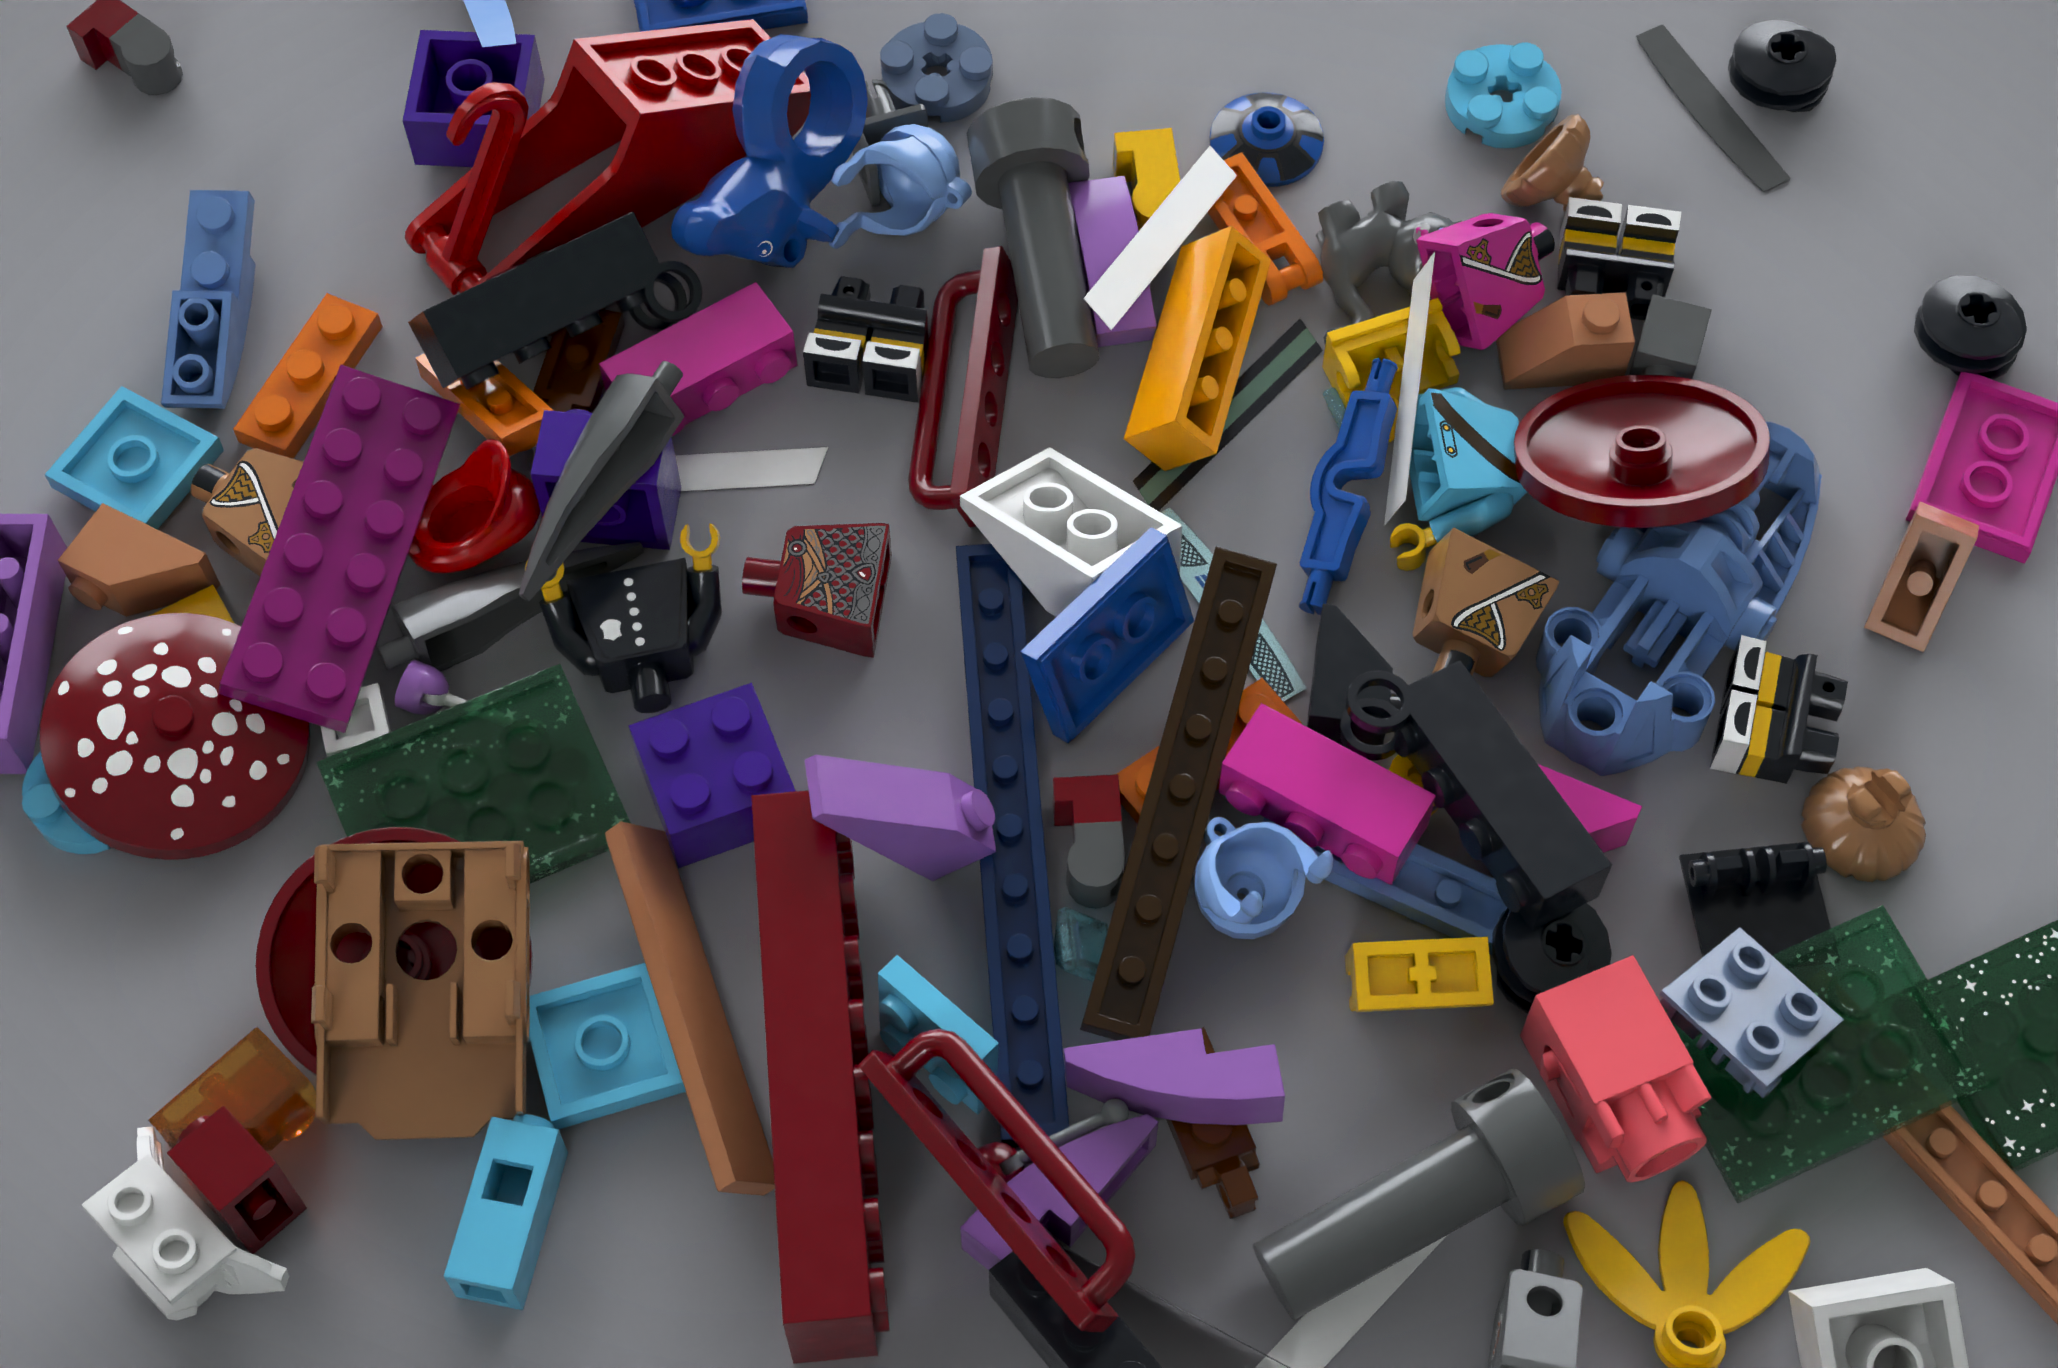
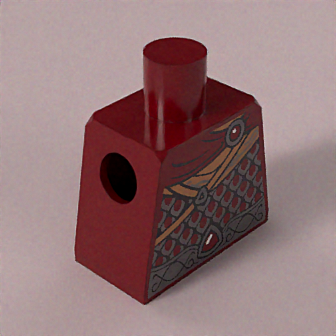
(827, 584)

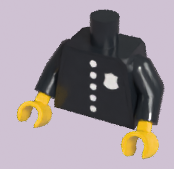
(638, 622)

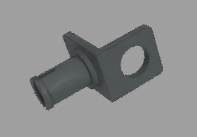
(880, 119)

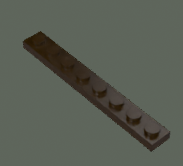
(1179, 798)

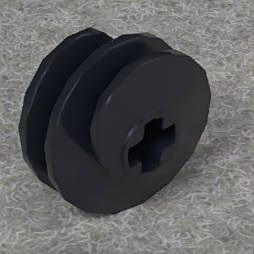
(1782, 66)
(1971, 326)
(1549, 955)

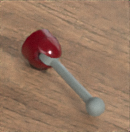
(1011, 1162)

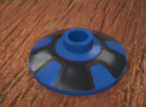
(1279, 153)

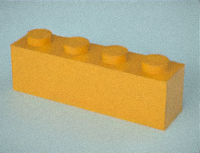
(1198, 349)

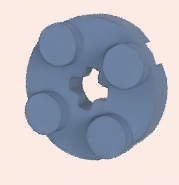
(938, 43)

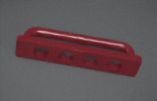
(984, 383)
(1080, 1298)

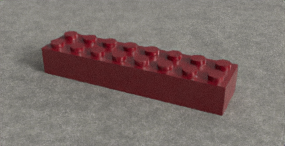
(815, 1085)

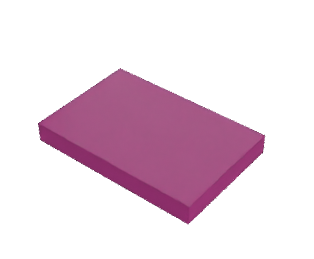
(1993, 463)

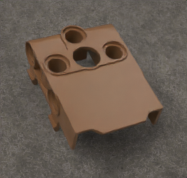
(409, 1050)

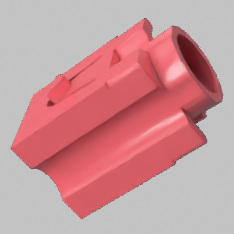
(1618, 1071)

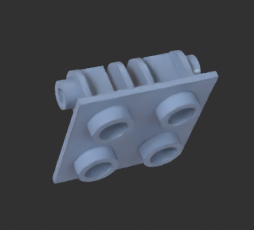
(1748, 1011)

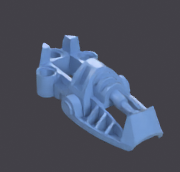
(1690, 581)

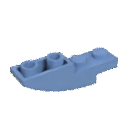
(212, 303)

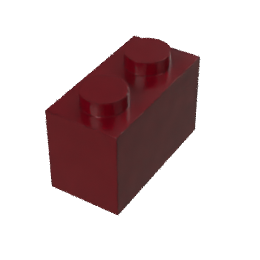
(236, 1178)

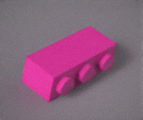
(718, 350)
(1325, 794)

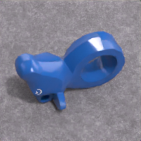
(763, 201)

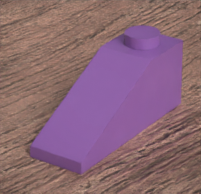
(903, 813)

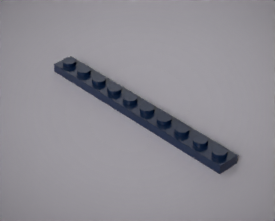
(1014, 876)

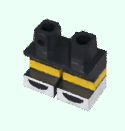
(1643, 251)
(869, 342)
(1767, 712)

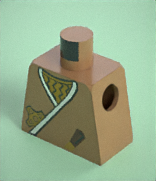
(247, 503)
(1477, 604)

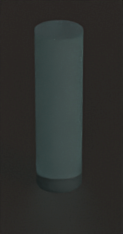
(1335, 405)

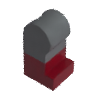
(130, 42)
(1097, 850)

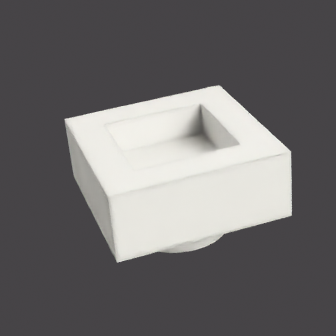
(366, 723)

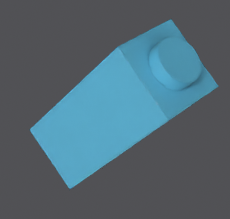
(507, 1211)

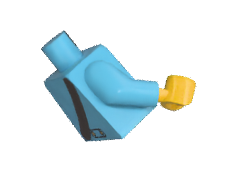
(1458, 469)

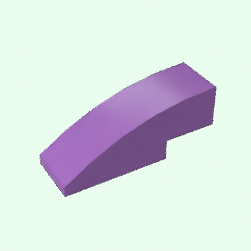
(1104, 229)
(1180, 1082)
(1102, 1158)

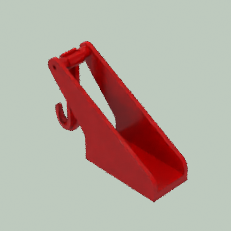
(652, 90)

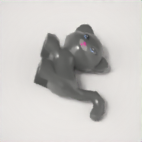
(1382, 239)

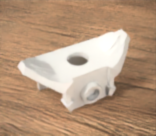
(170, 1242)

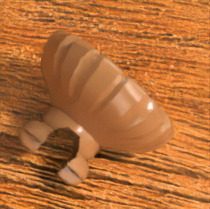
(1555, 168)
(1864, 822)

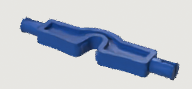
(1340, 514)

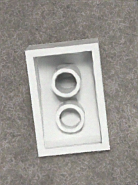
(1061, 525)
(1880, 1323)

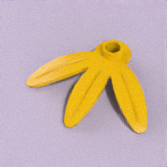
(1684, 1306)

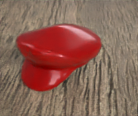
(475, 512)

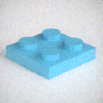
(134, 459)
(913, 1006)
(601, 1047)

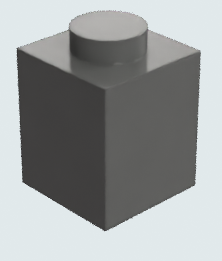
(1670, 338)

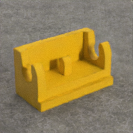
(1353, 348)
(1419, 974)

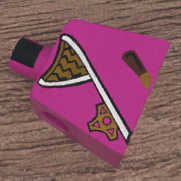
(1486, 273)

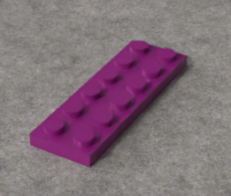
(340, 550)

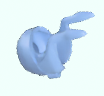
(915, 177)
(1263, 864)

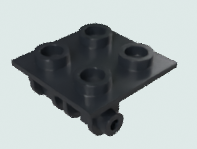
(1760, 889)

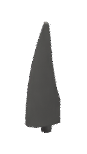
(608, 458)
(478, 611)

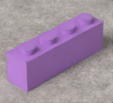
(28, 622)

